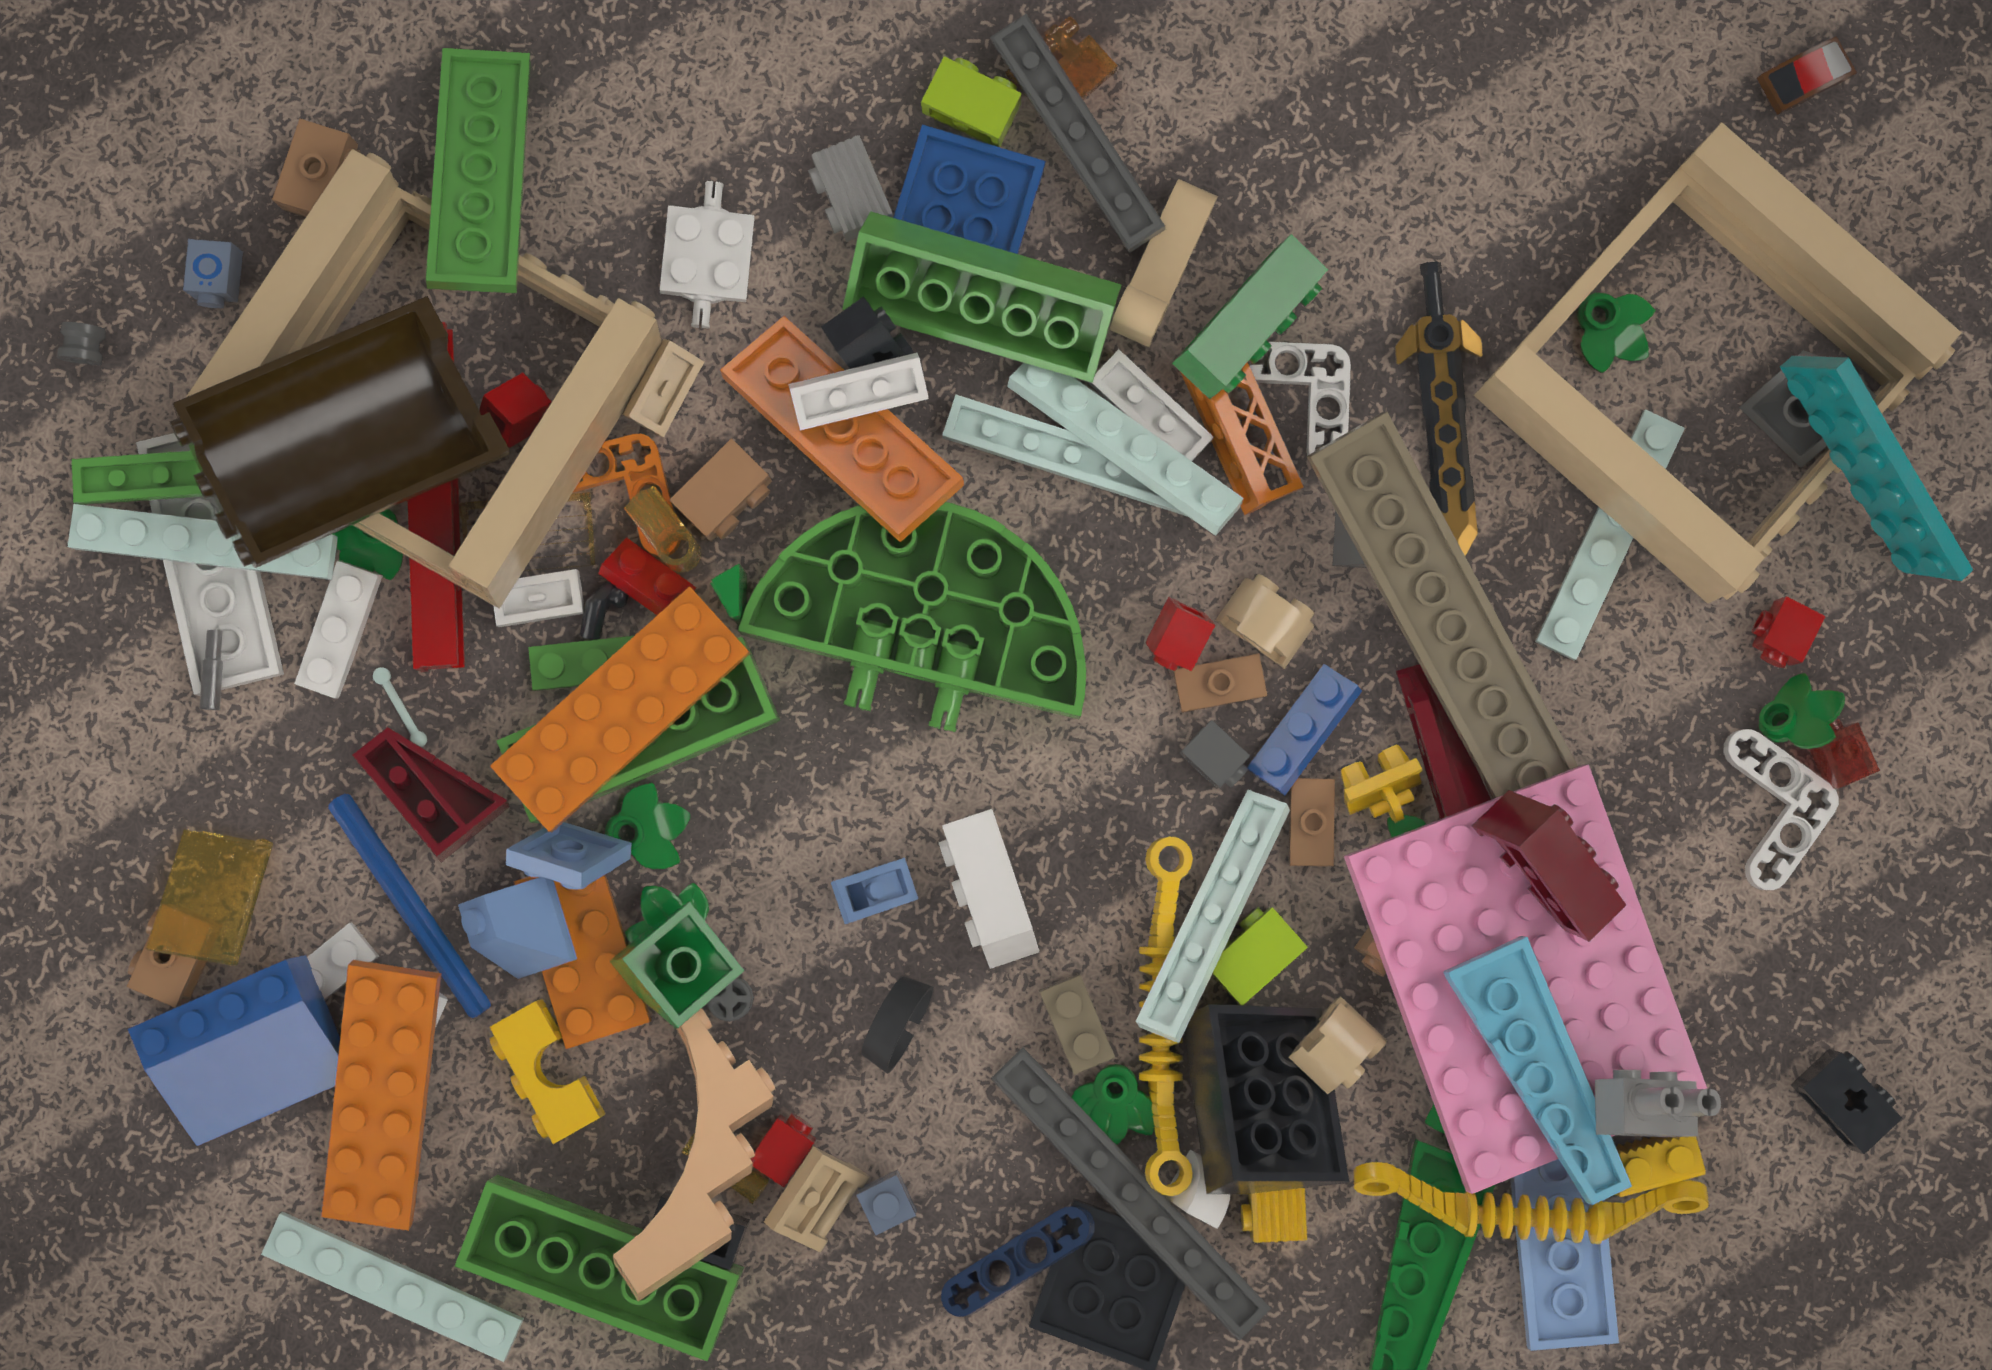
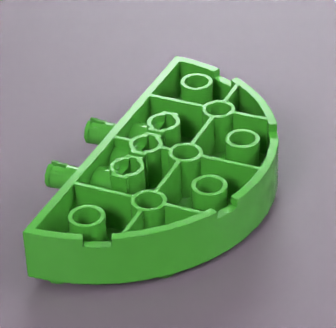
(943, 606)

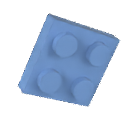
(568, 855)

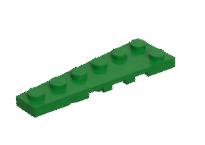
(1422, 1269)

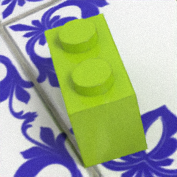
(971, 101)
(1257, 954)

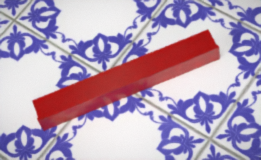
(434, 599)

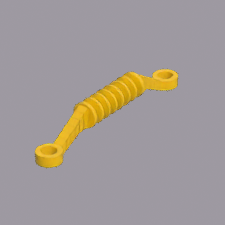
(1160, 1077)
(1464, 1213)

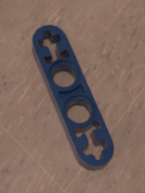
(1019, 1264)

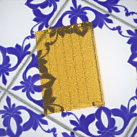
(210, 897)

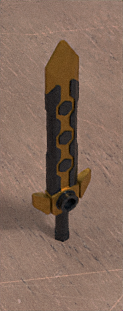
(1444, 404)

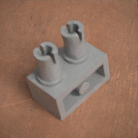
(1651, 1105)

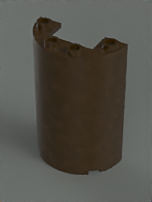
(335, 433)

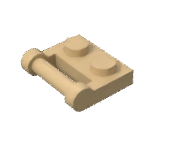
(815, 1198)

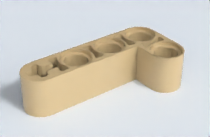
(1163, 264)

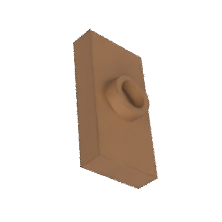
(1220, 683)
(1311, 822)

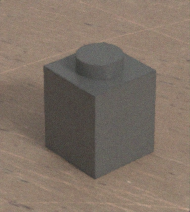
(1216, 756)

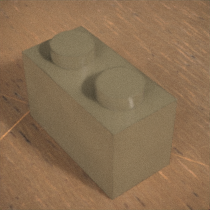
(1076, 1023)

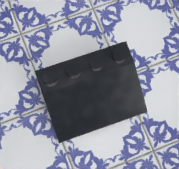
(1254, 1108)

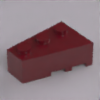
(429, 794)
(1554, 862)

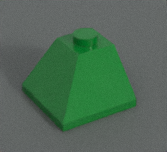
(677, 965)

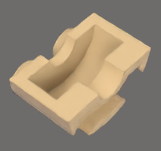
(1267, 619)
(1337, 1047)

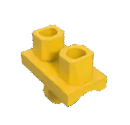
(1384, 791)

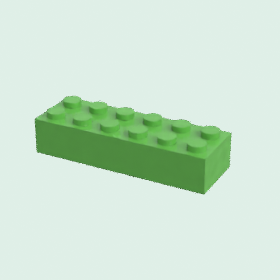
(982, 296)
(725, 713)
(567, 1259)

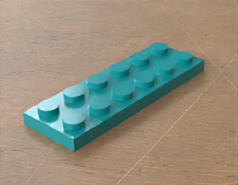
(1875, 466)

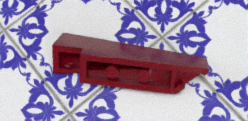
(1445, 759)

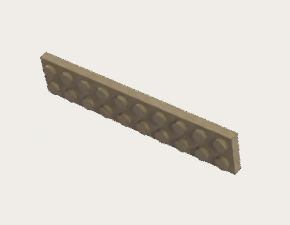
(1440, 607)

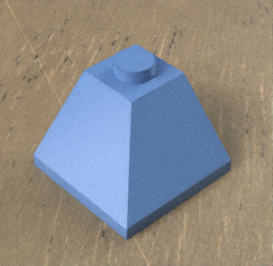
(519, 927)

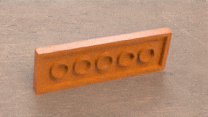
(866, 455)
(620, 709)
(380, 1094)

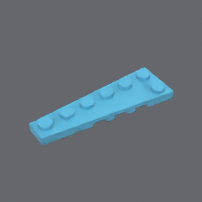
(1529, 1040)

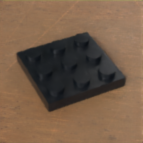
(1109, 1293)

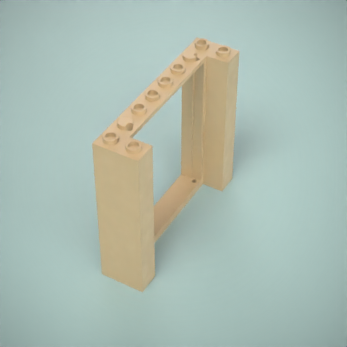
(1810, 267)
(320, 282)

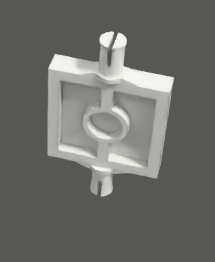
(707, 254)

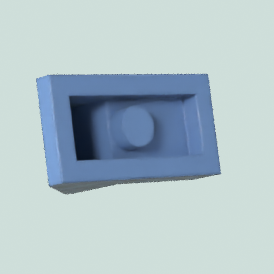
(874, 890)

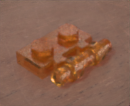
(1083, 63)

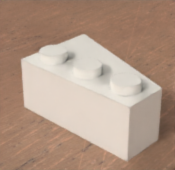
(988, 889)

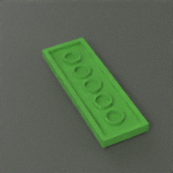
(478, 171)

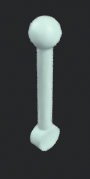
(382, 676)

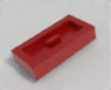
(643, 577)

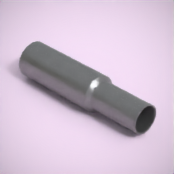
(212, 672)

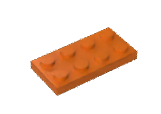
(589, 992)

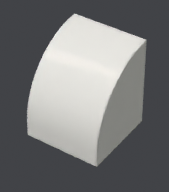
(1195, 1201)

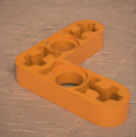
(635, 475)

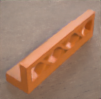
(1234, 448)

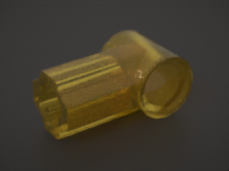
(663, 528)

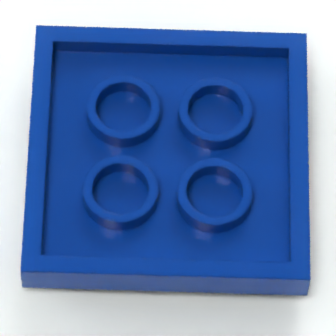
(969, 189)

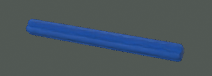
(409, 905)

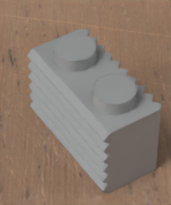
(850, 186)

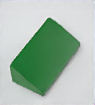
(732, 591)

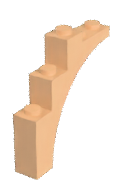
(689, 1221)

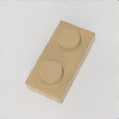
(663, 388)

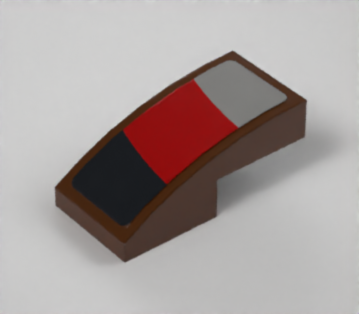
(1806, 75)

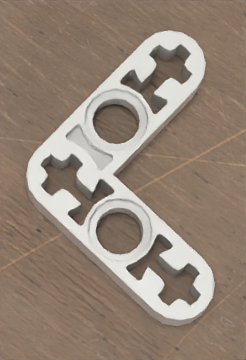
(1319, 384)
(1793, 795)

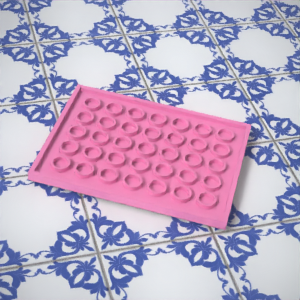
(1450, 897)

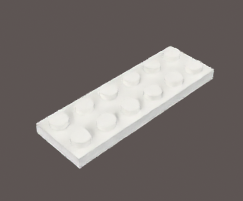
(216, 599)

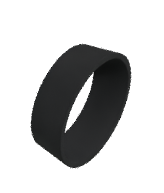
(886, 1036)

